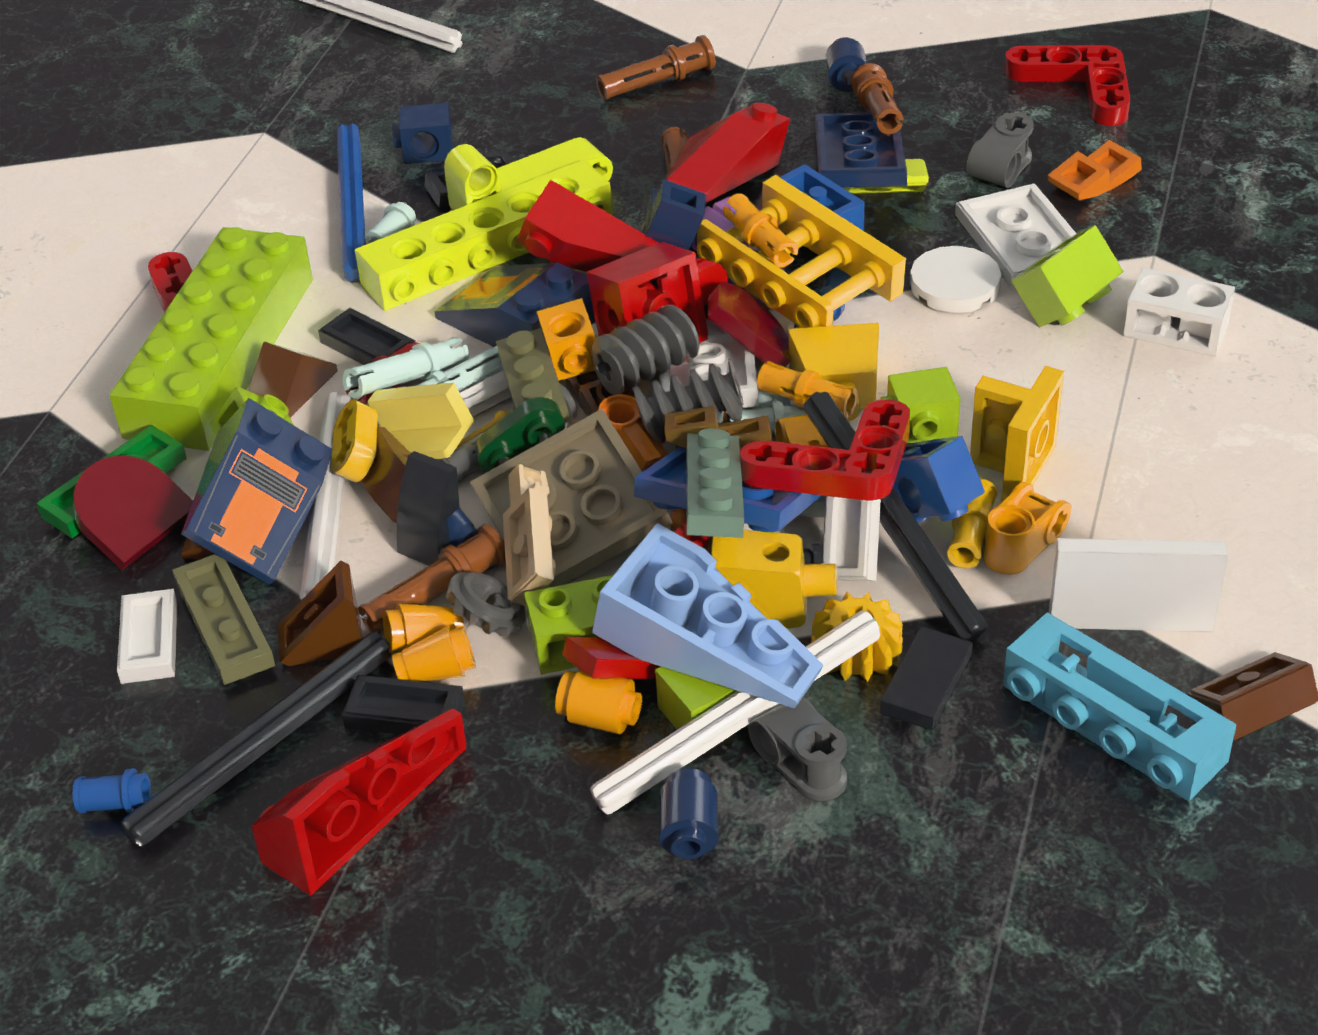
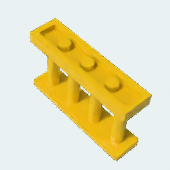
(822, 231)

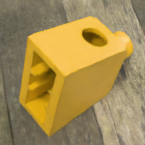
(841, 356)
(774, 573)

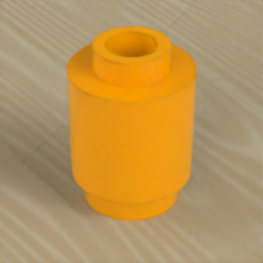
(598, 702)

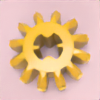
(876, 656)

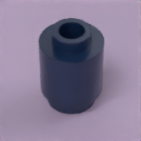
(842, 60)
(688, 814)

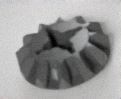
(485, 603)

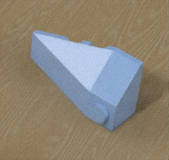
(689, 618)

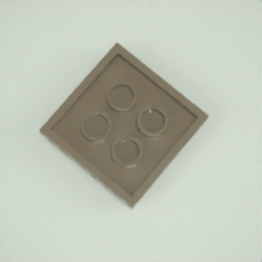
(588, 497)

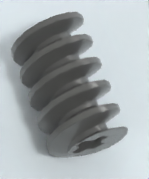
(643, 348)
(718, 390)

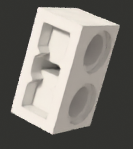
(1179, 311)

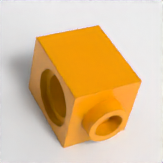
(568, 338)

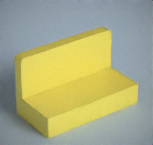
(424, 417)

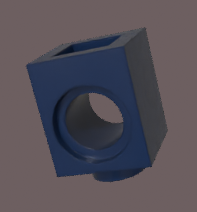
(428, 119)

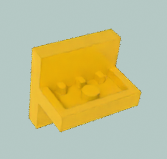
(1016, 426)

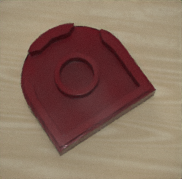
(749, 323)
(127, 507)

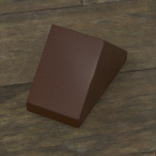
(289, 375)
(322, 622)

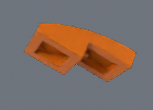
(1097, 173)

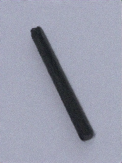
(904, 531)
(254, 740)

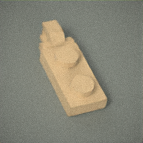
(527, 534)

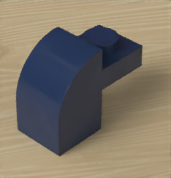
(674, 214)

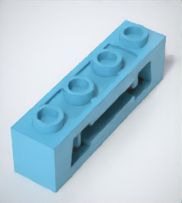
(1118, 706)

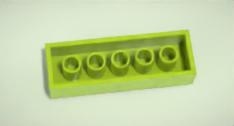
(212, 335)

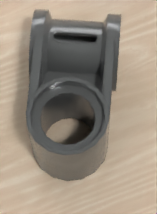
(1002, 150)
(802, 749)

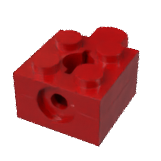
(650, 280)

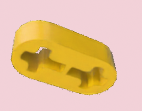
(354, 441)

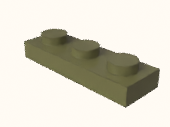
(530, 369)
(223, 618)

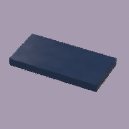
(857, 152)

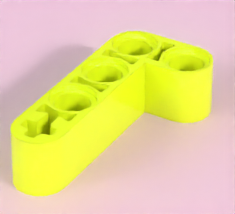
(474, 177)

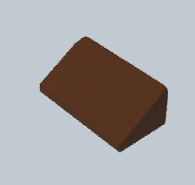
(1260, 692)

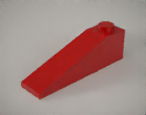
(731, 151)
(577, 232)
(338, 812)

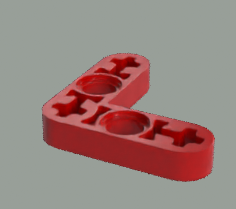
(1097, 65)
(835, 470)

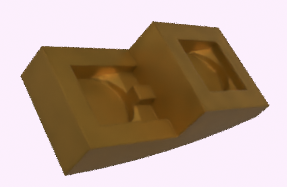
(695, 420)

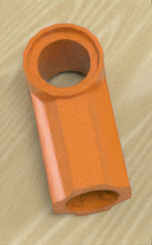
(625, 418)

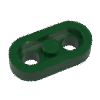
(517, 432)

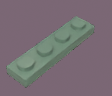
(714, 485)

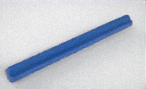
(350, 198)

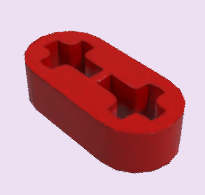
(167, 285)

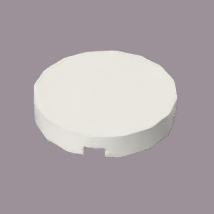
(955, 279)

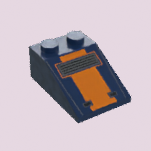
(509, 299)
(256, 490)

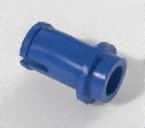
(111, 792)

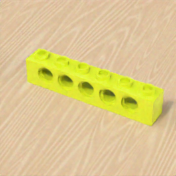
(465, 238)

